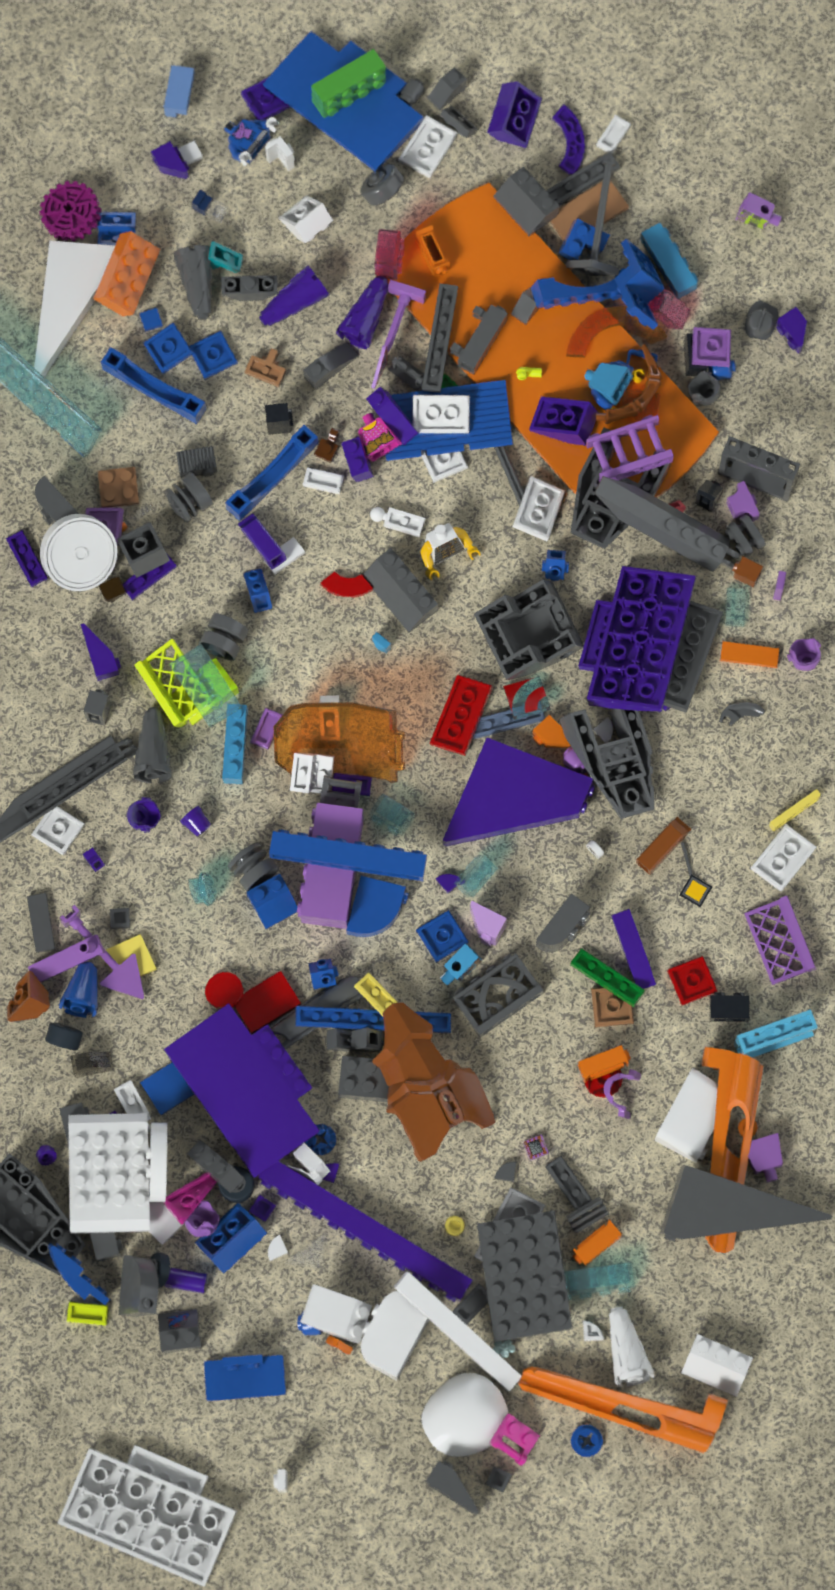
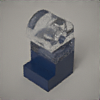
(209, 207)

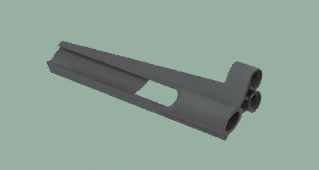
(336, 996)

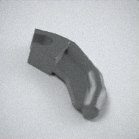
(739, 710)

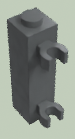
(482, 339)

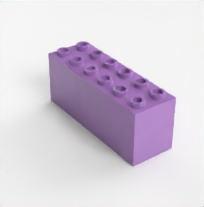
(327, 889)

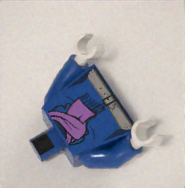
(249, 138)

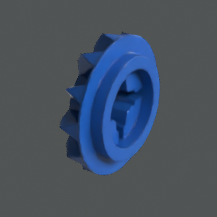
(323, 1148)
(584, 1431)

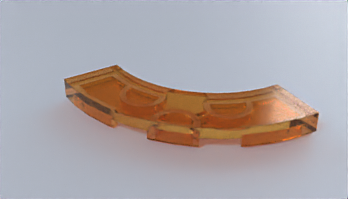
(592, 326)

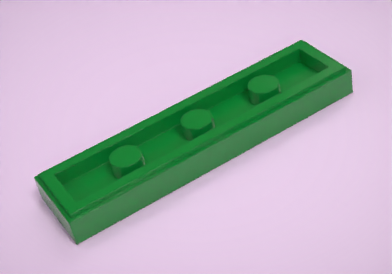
(607, 977)

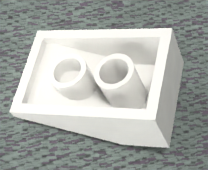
(336, 1314)

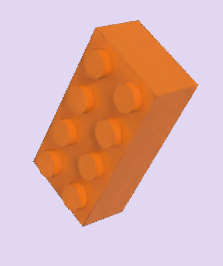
(126, 273)

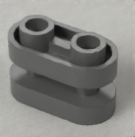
(742, 545)

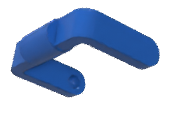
(639, 353)

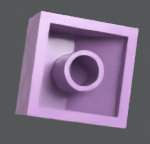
(487, 924)

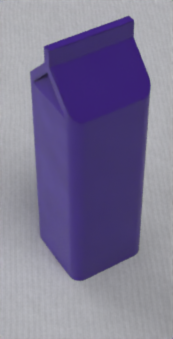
(262, 541)

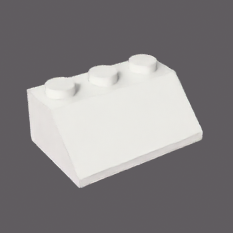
(717, 1365)

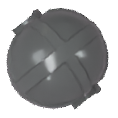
(704, 389)

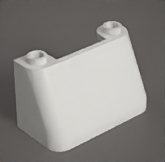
(690, 1117)

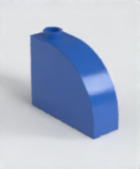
(375, 907)

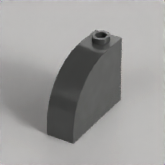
(138, 1287)

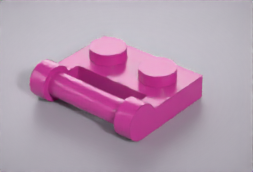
(519, 1434)

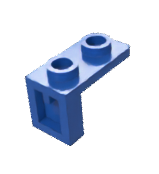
(258, 590)

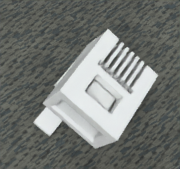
(312, 1163)

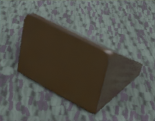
(112, 589)

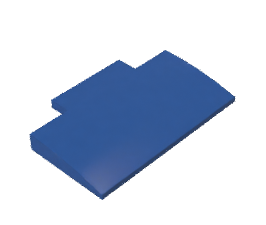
(368, 127)

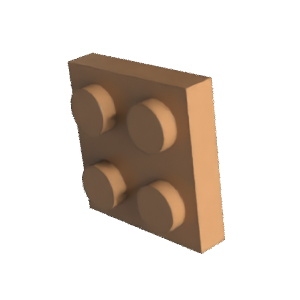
(118, 487)

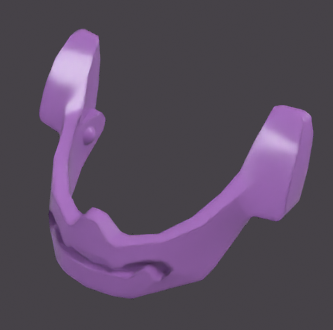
(632, 1075)

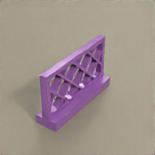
(795, 933)

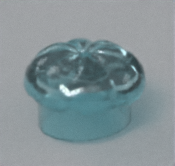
(203, 889)

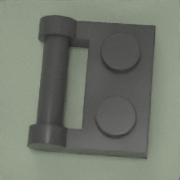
(340, 798)

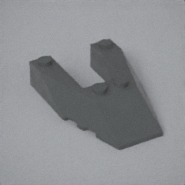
(591, 516)
(617, 767)

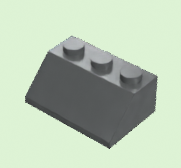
(527, 201)

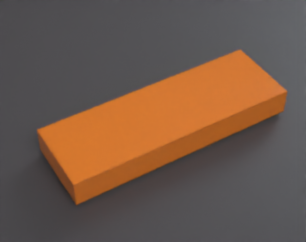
(749, 654)

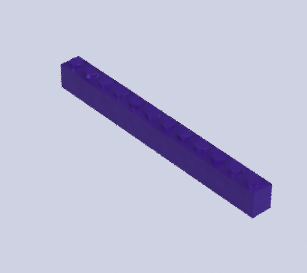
(367, 1230)

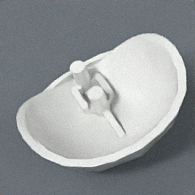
(464, 1415)

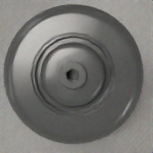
(382, 185)

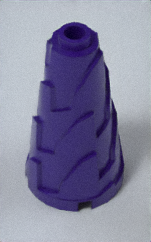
(297, 295)
(364, 315)

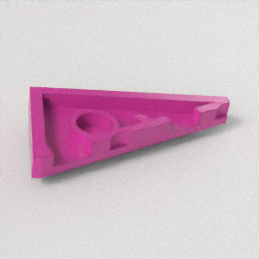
(186, 1199)

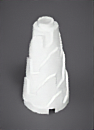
(627, 1351)

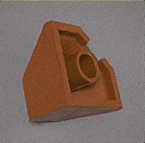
(29, 1000)

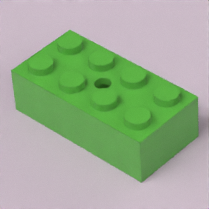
(348, 84)

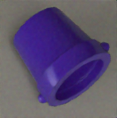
(196, 821)

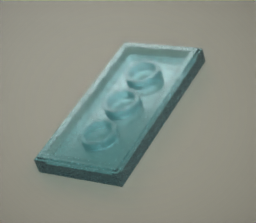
(205, 686)

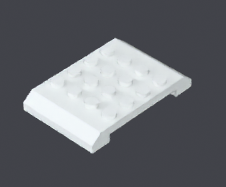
(108, 1173)

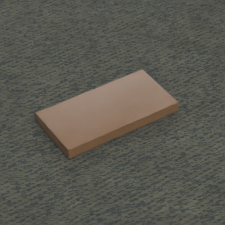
(586, 209)

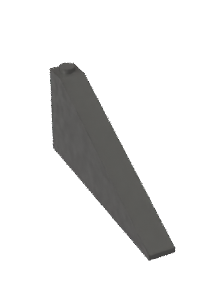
(716, 1206)

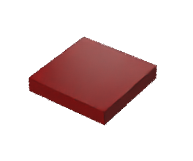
(692, 980)

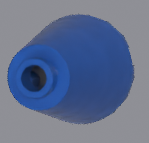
(81, 993)

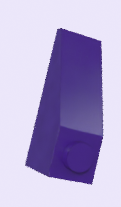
(392, 415)
(101, 656)

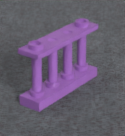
(643, 462)

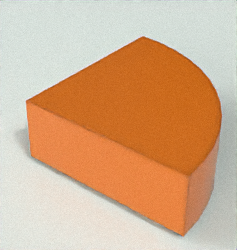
(339, 1344)

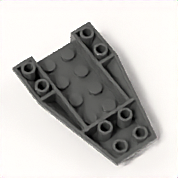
(32, 1217)

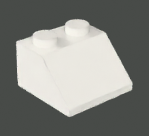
(306, 219)

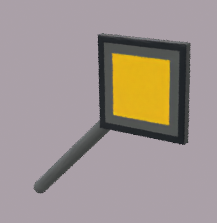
(695, 889)

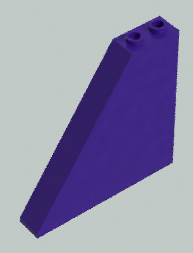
(515, 793)

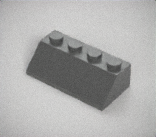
(400, 590)

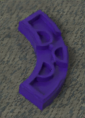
(574, 139)

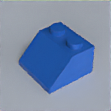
(272, 901)

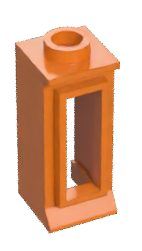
(439, 267)
(604, 1063)
(596, 1243)

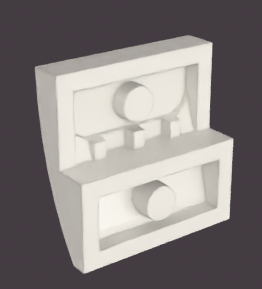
(309, 772)

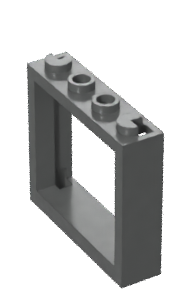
(758, 469)

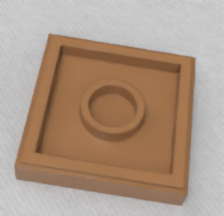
(610, 1009)

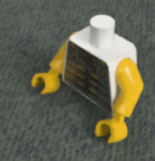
(443, 544)

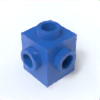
(555, 565)
(323, 973)

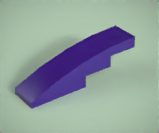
(633, 949)

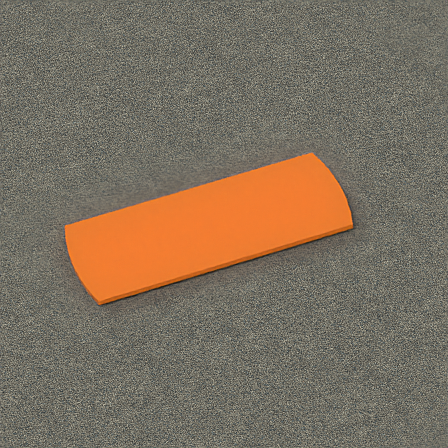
(493, 266)

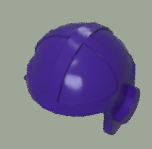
(143, 814)

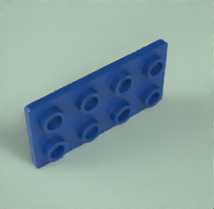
(244, 1377)

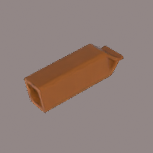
(663, 845)

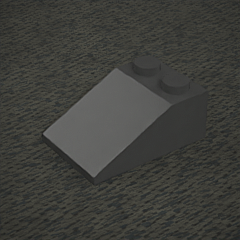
(448, 1483)

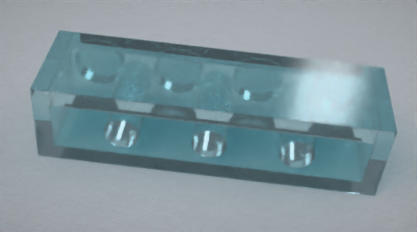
(599, 1280)

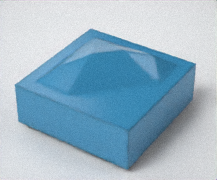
(381, 643)

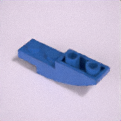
(70, 1270)

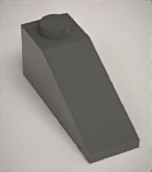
(329, 365)

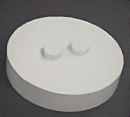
(78, 552)
(158, 1162)

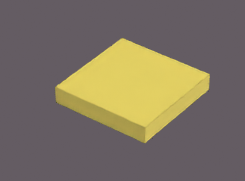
(133, 946)

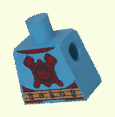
(467, 958)

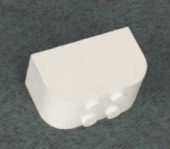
(392, 1334)

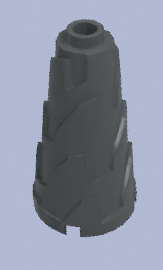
(196, 277)
(152, 756)

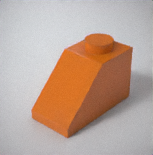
(550, 734)

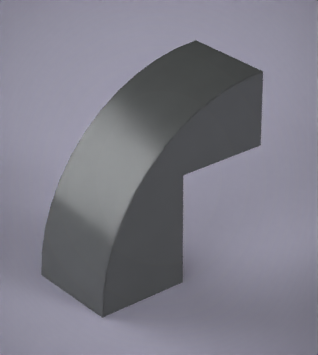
(357, 1040)

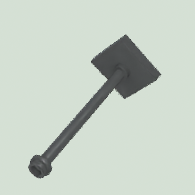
(593, 266)

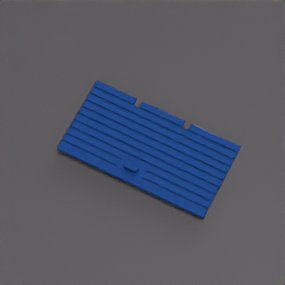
(487, 422)

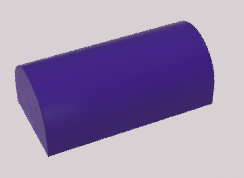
(186, 1280)

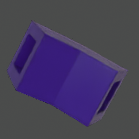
(93, 859)

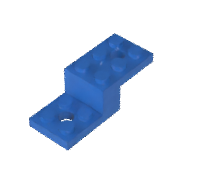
(639, 284)

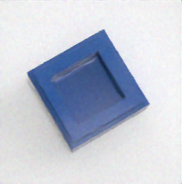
(151, 319)

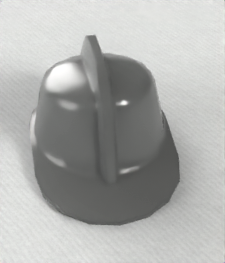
(761, 320)

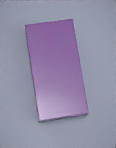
(779, 585)
(265, 732)

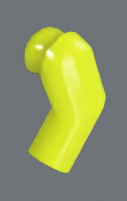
(524, 372)

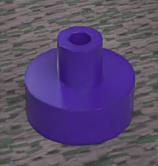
(46, 1155)

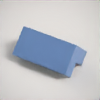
(178, 91)

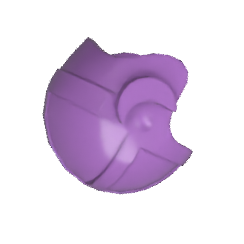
(805, 654)
(202, 1220)

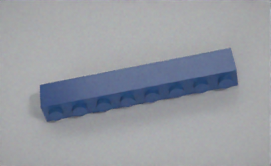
(348, 856)

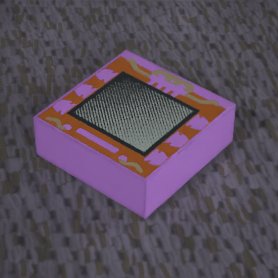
(535, 1147)

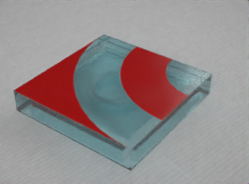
(526, 698)

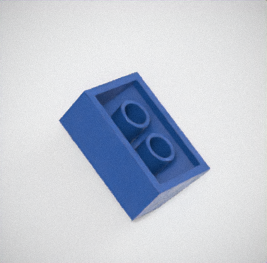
(232, 1239)

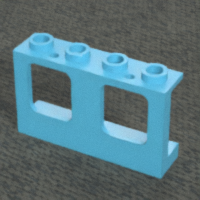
(776, 1035)

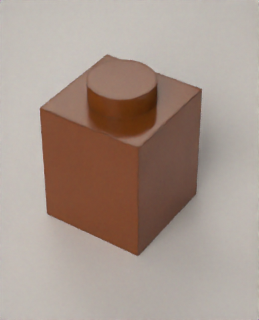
(747, 571)

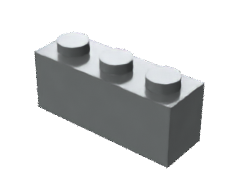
(215, 1166)

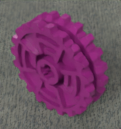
(70, 211)

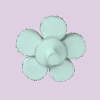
(504, 1348)

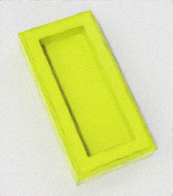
(87, 1313)

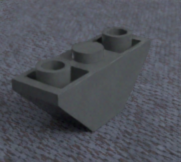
(249, 287)

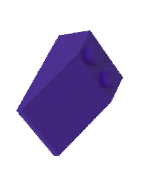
(564, 419)

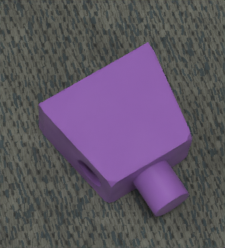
(766, 1156)

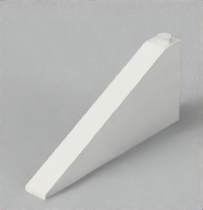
(68, 294)

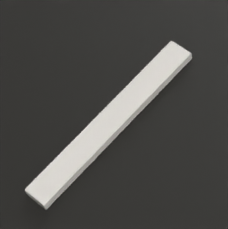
(457, 1331)

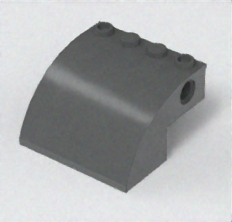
(529, 630)

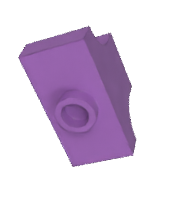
(743, 503)

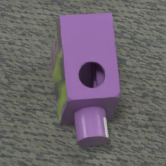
(757, 212)

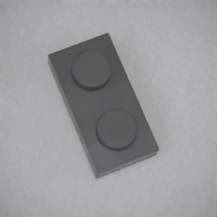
(458, 121)

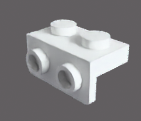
(279, 149)

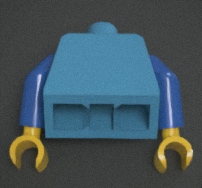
(610, 382)

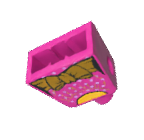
(377, 437)

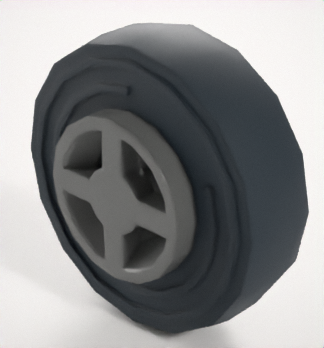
(162, 1265)

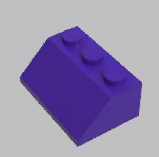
(514, 114)

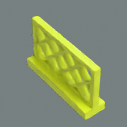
(159, 689)

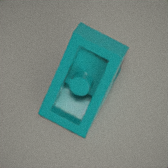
(224, 257)

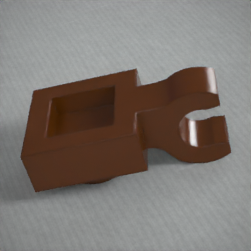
(327, 448)

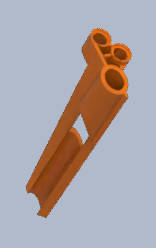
(737, 1086)
(677, 1424)

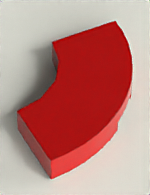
(345, 586)

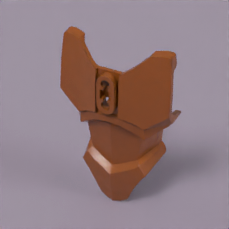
(421, 1078)

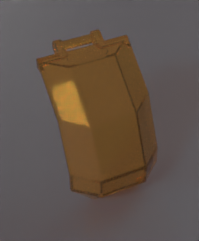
(355, 733)

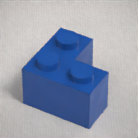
(580, 236)

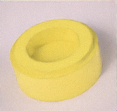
(454, 1226)

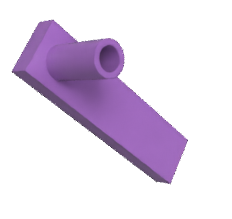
(67, 958)

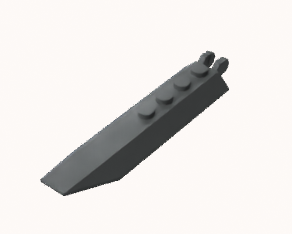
(665, 524)
(64, 784)

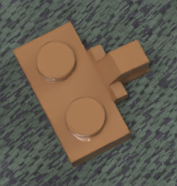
(266, 368)

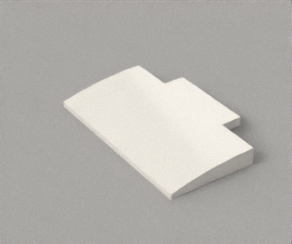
(149, 1512)

